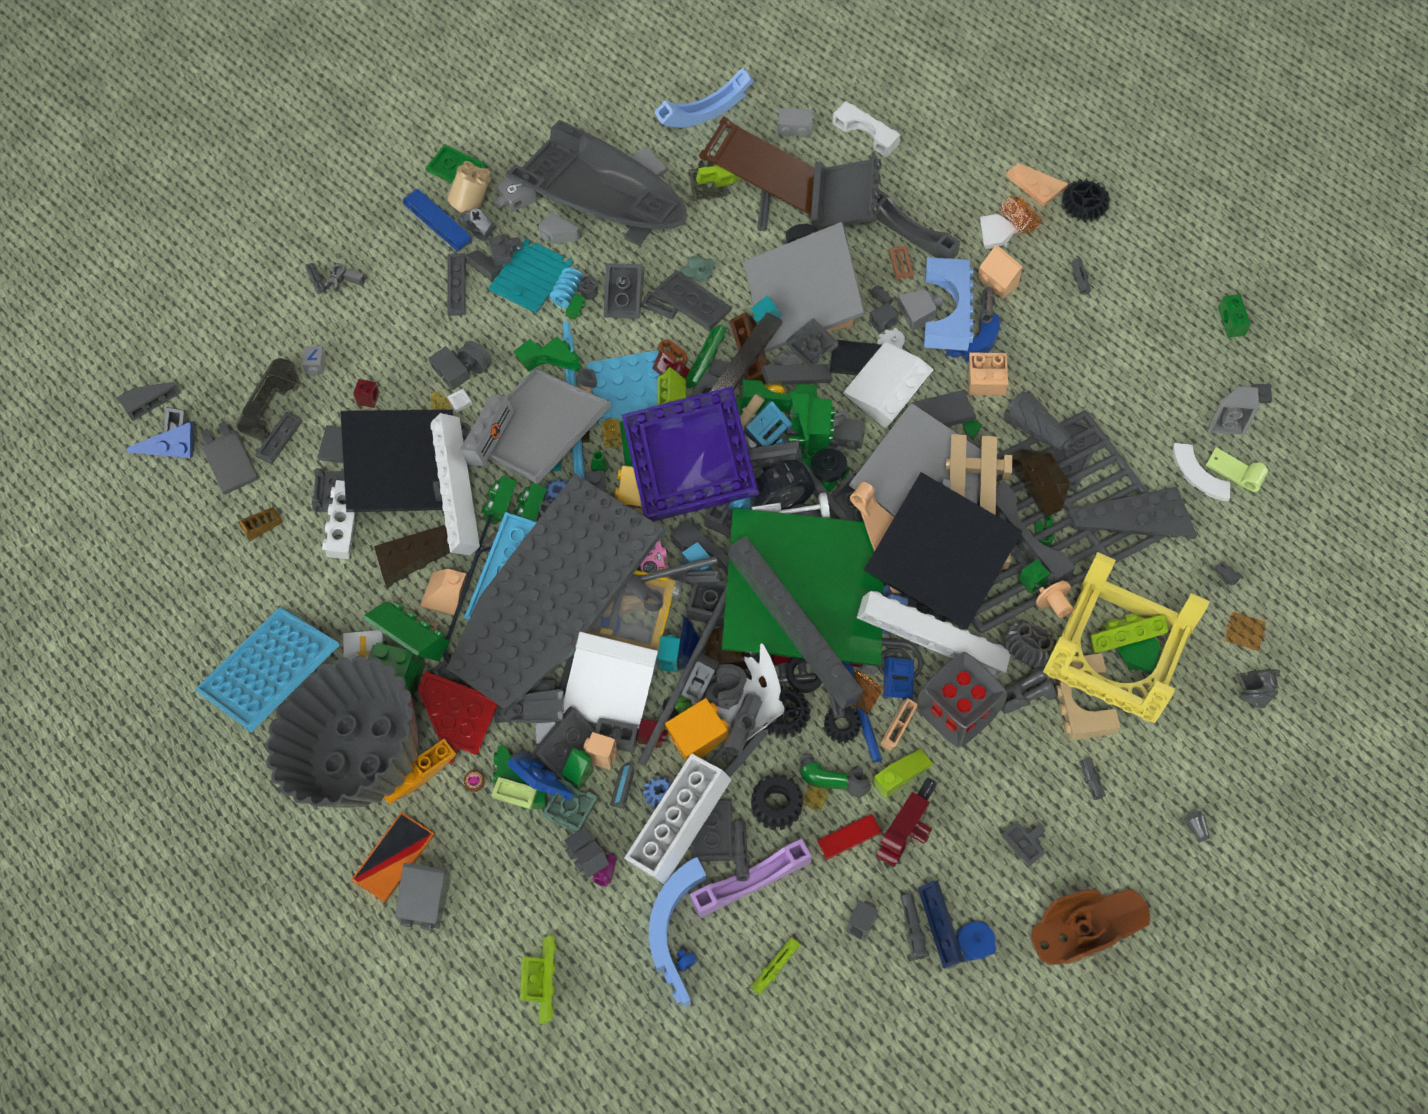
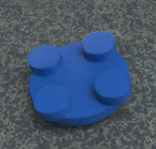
(976, 940)

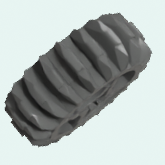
(1029, 643)

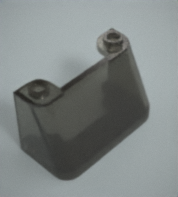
(277, 379)

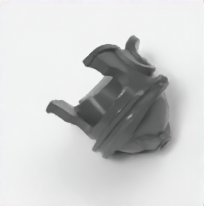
(1259, 687)

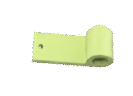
(1246, 476)

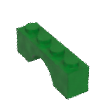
(782, 401)

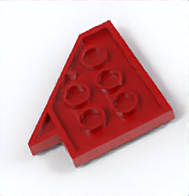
(456, 713)

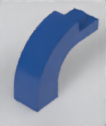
(983, 342)

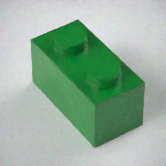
(576, 304)

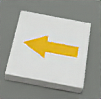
(360, 643)

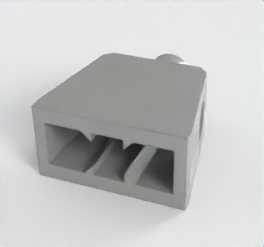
(918, 308)

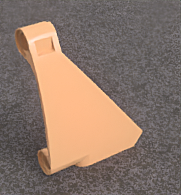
(874, 516)

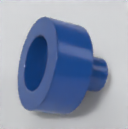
(686, 960)

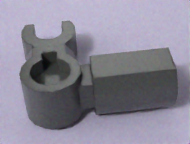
(339, 273)

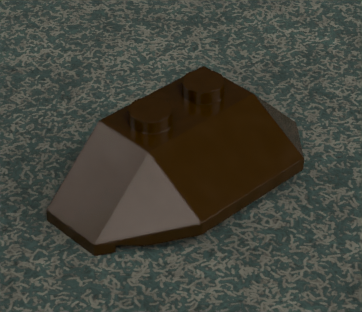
(1042, 479)

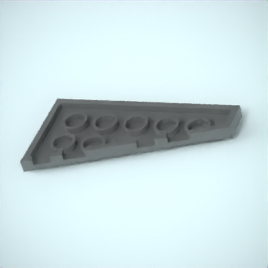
(1141, 514)

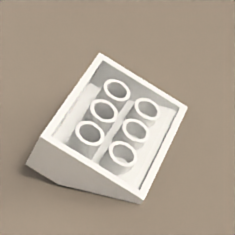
(887, 383)

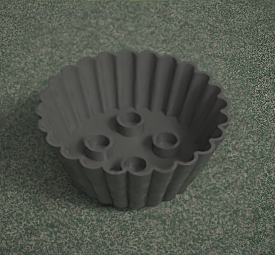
(344, 735)

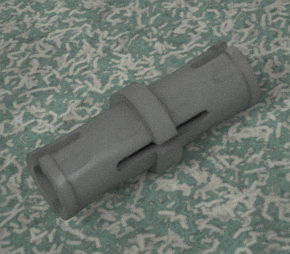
(1081, 276)
(1092, 778)

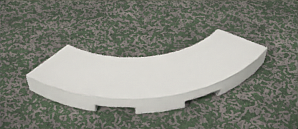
(1197, 476)

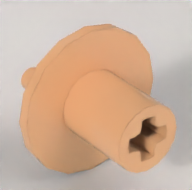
(1056, 598)

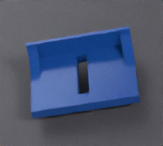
(898, 688)

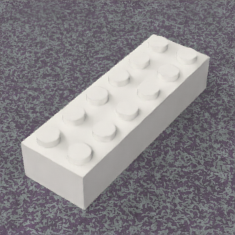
(678, 818)

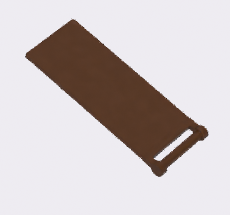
(762, 165)

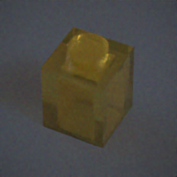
(611, 433)

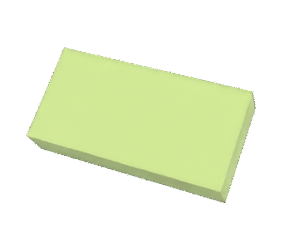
(514, 793)

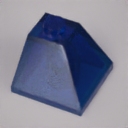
(688, 642)

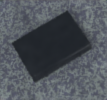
(851, 356)

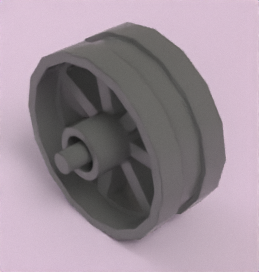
(475, 357)

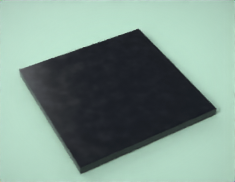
(389, 460)
(943, 551)

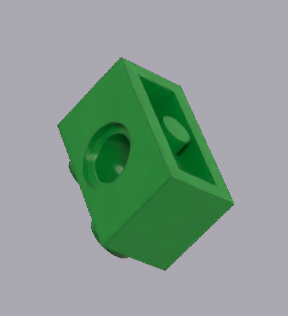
(1234, 316)

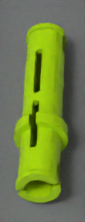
(769, 973)

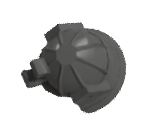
(728, 688)

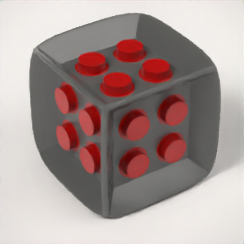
(961, 699)

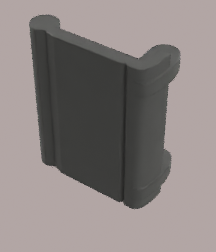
(322, 490)

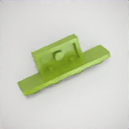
(1127, 631)
(537, 979)

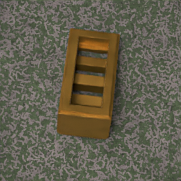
(257, 531)

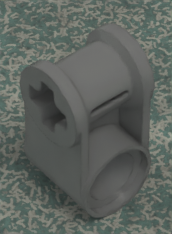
(477, 224)

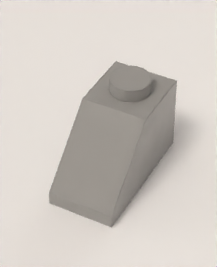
(558, 230)

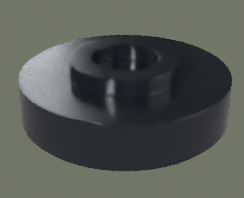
(829, 465)

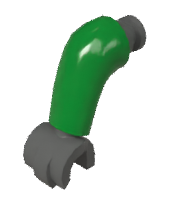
(819, 777)

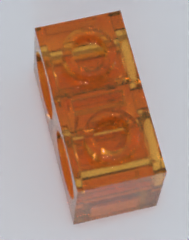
(1020, 214)

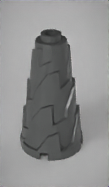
(1036, 421)

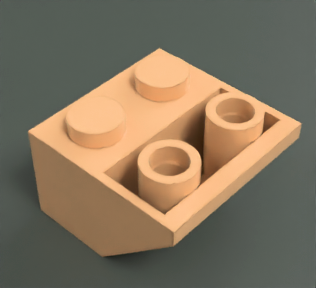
(987, 374)

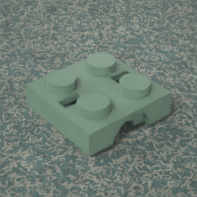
(566, 813)

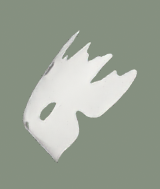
(771, 706)

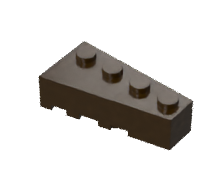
(411, 553)

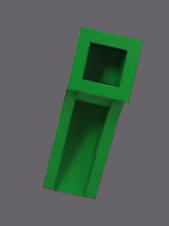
(553, 353)
(502, 758)

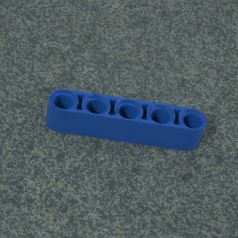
(437, 219)

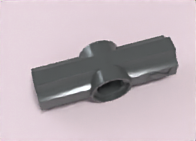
(738, 734)

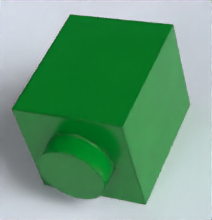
(1034, 576)

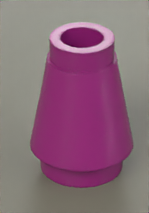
(605, 875)

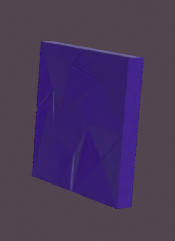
(689, 454)

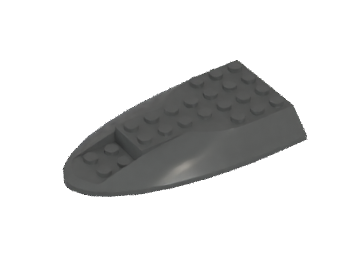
(599, 180)

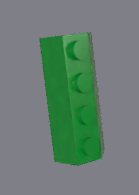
(408, 630)

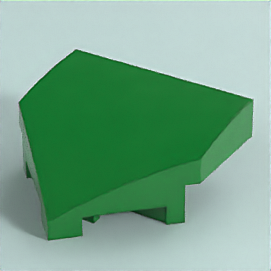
(1141, 655)

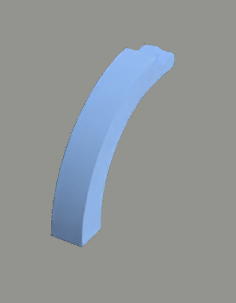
(705, 109)

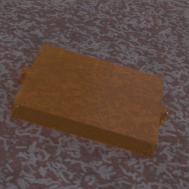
(1245, 631)
(870, 692)

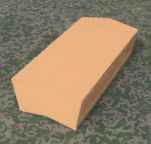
(896, 723)

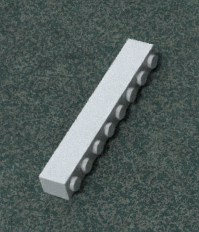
(454, 485)
(930, 632)

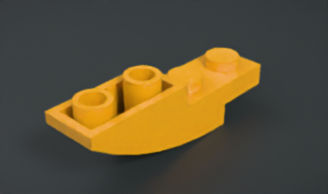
(423, 769)

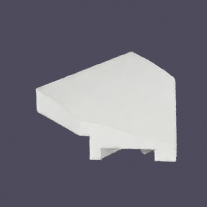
(996, 230)

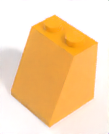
(697, 730)

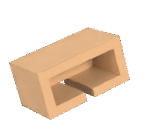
(601, 750)

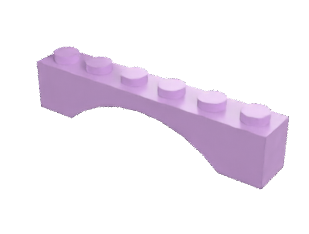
(770, 870)

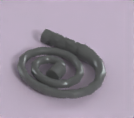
(903, 644)

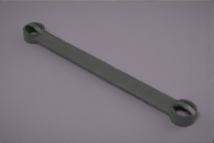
(634, 584)

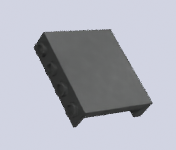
(846, 193)

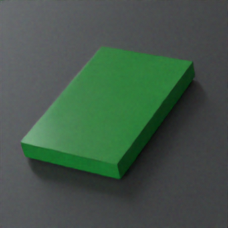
(447, 161)

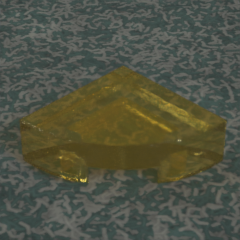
(439, 402)

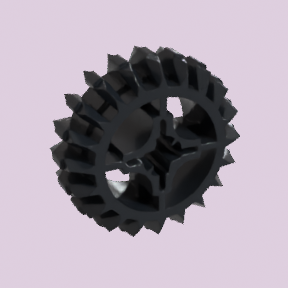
(1076, 194)
(791, 711)

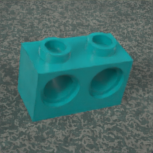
(668, 653)

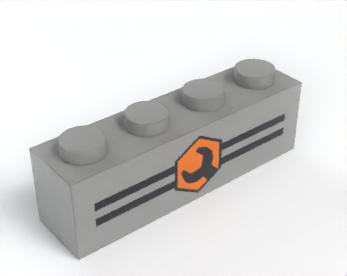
(487, 430)

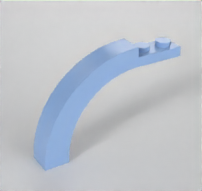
(671, 893)

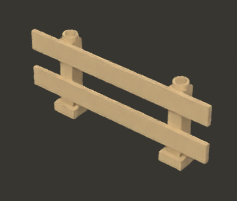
(987, 465)

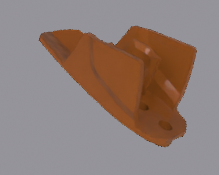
(1088, 924)

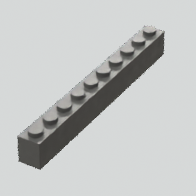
(795, 623)

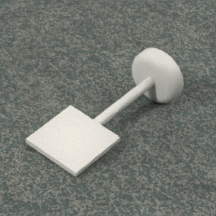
(823, 506)

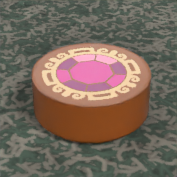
(474, 781)

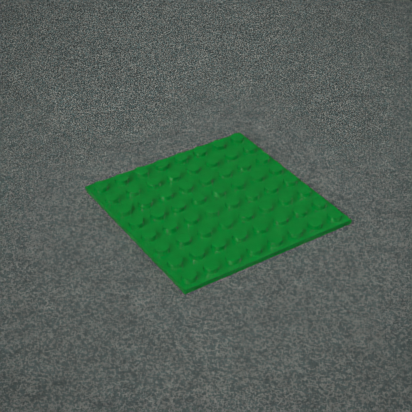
(822, 571)

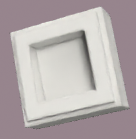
(459, 400)

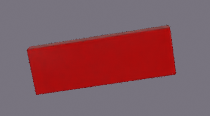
(849, 837)

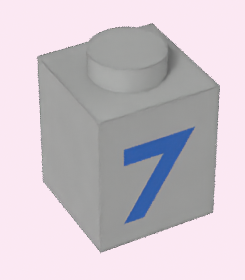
(314, 360)

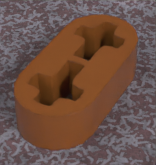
(674, 352)

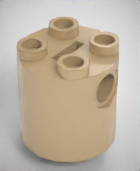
(469, 187)

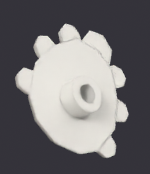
(893, 337)

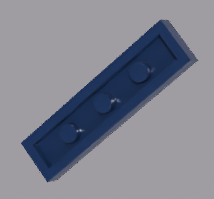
(940, 924)

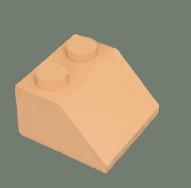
(1000, 272)

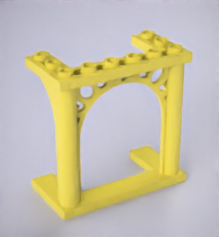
(1112, 692)

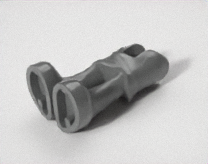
(1019, 700)

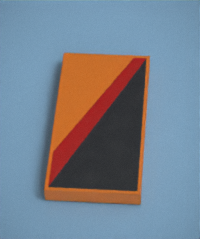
(384, 865)

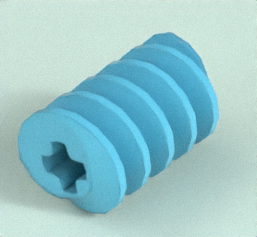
(566, 287)

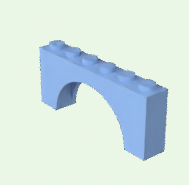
(955, 329)

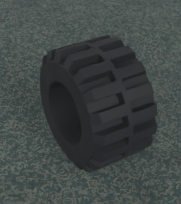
(772, 817)

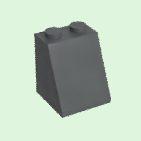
(422, 896)

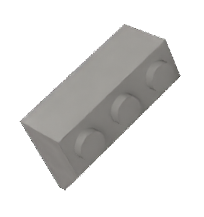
(1235, 412)

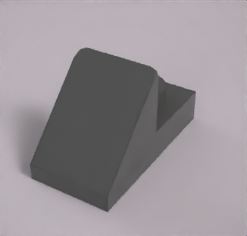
(174, 418)

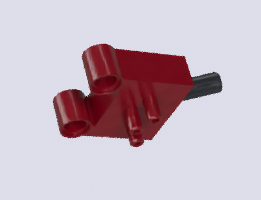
(907, 825)

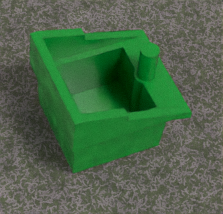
(812, 421)
(404, 662)

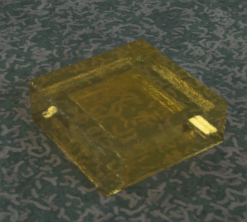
(815, 798)

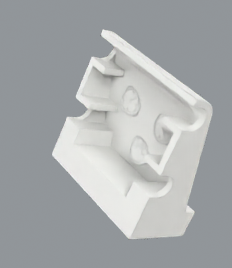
(609, 680)

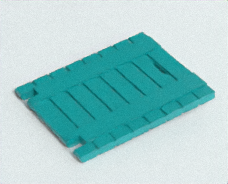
(530, 276)

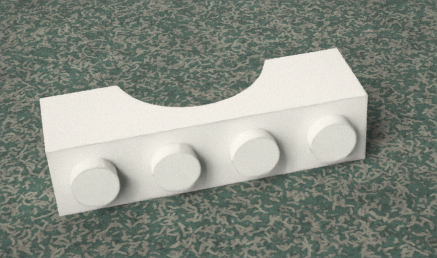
(849, 118)

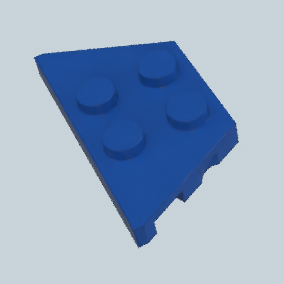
(537, 776)

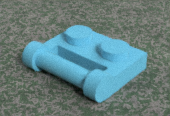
(765, 421)

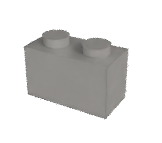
(795, 122)

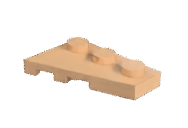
(1036, 184)

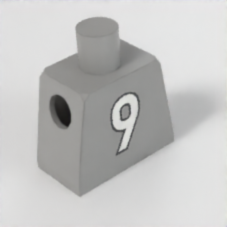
(514, 195)

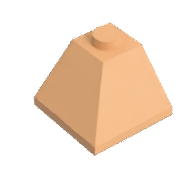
(444, 591)

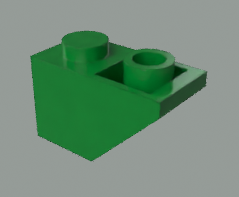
(577, 768)

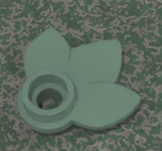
(698, 268)

